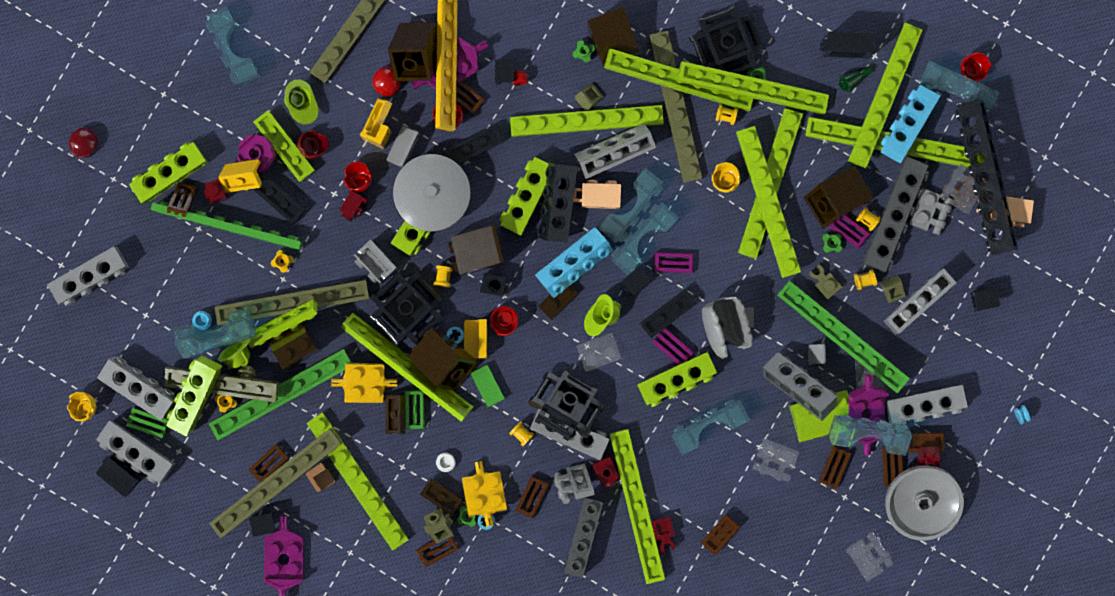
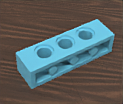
(926, 101)
(574, 262)

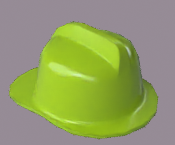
(301, 101)
(601, 314)
(236, 354)

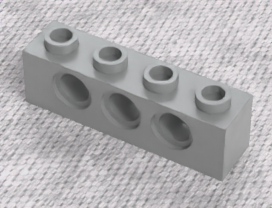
(615, 151)
(60, 286)
(919, 301)
(111, 376)
(956, 398)
(594, 450)
(162, 464)

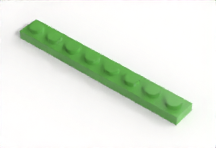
(235, 226)
(843, 337)
(286, 392)

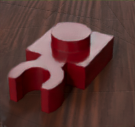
(663, 530)

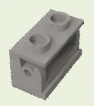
(375, 262)

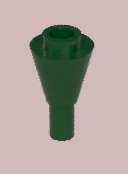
(849, 81)

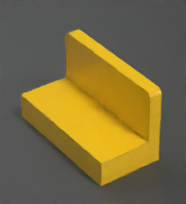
(381, 137)
(240, 176)
(475, 338)

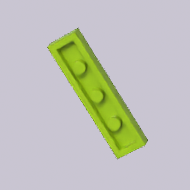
(284, 146)
(280, 324)

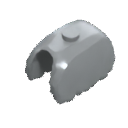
(726, 322)

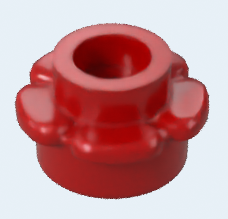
(520, 78)

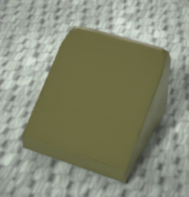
(588, 97)
(893, 289)

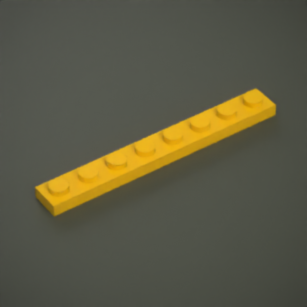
(446, 65)

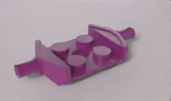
(466, 62)
(867, 397)
(283, 542)

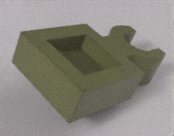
(826, 284)

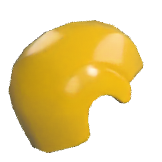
(726, 177)
(81, 406)

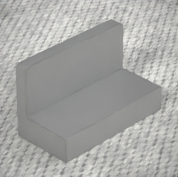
(403, 146)

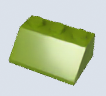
(809, 426)

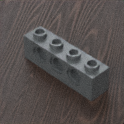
(819, 406)
(583, 537)

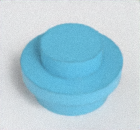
(202, 320)

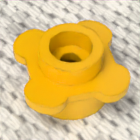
(281, 256)
(224, 406)

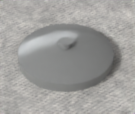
(431, 192)
(924, 502)

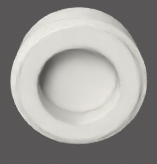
(445, 462)

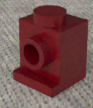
(214, 192)
(353, 206)
(928, 456)
(602, 465)

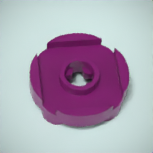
(258, 143)

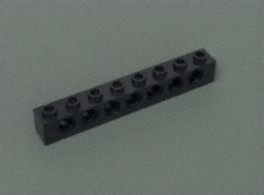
(995, 184)

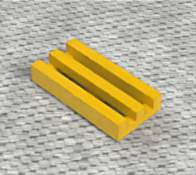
(377, 117)

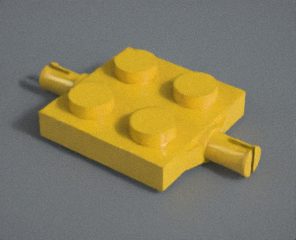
(364, 382)
(484, 494)

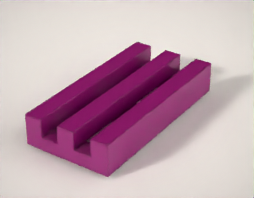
(846, 237)
(673, 270)
(660, 336)

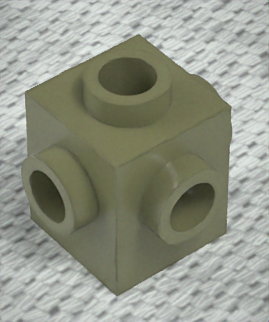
(438, 525)

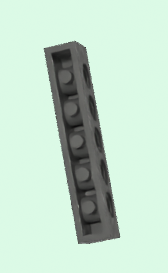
(908, 168)

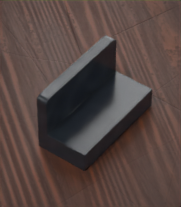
(117, 476)

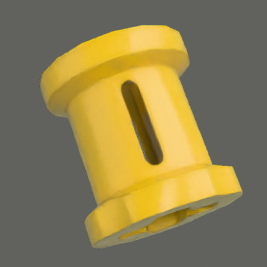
(719, 116)
(868, 218)
(443, 276)
(865, 279)
(521, 433)

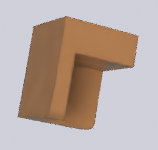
(320, 477)

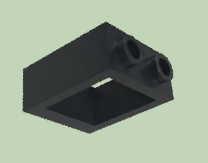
(848, 44)

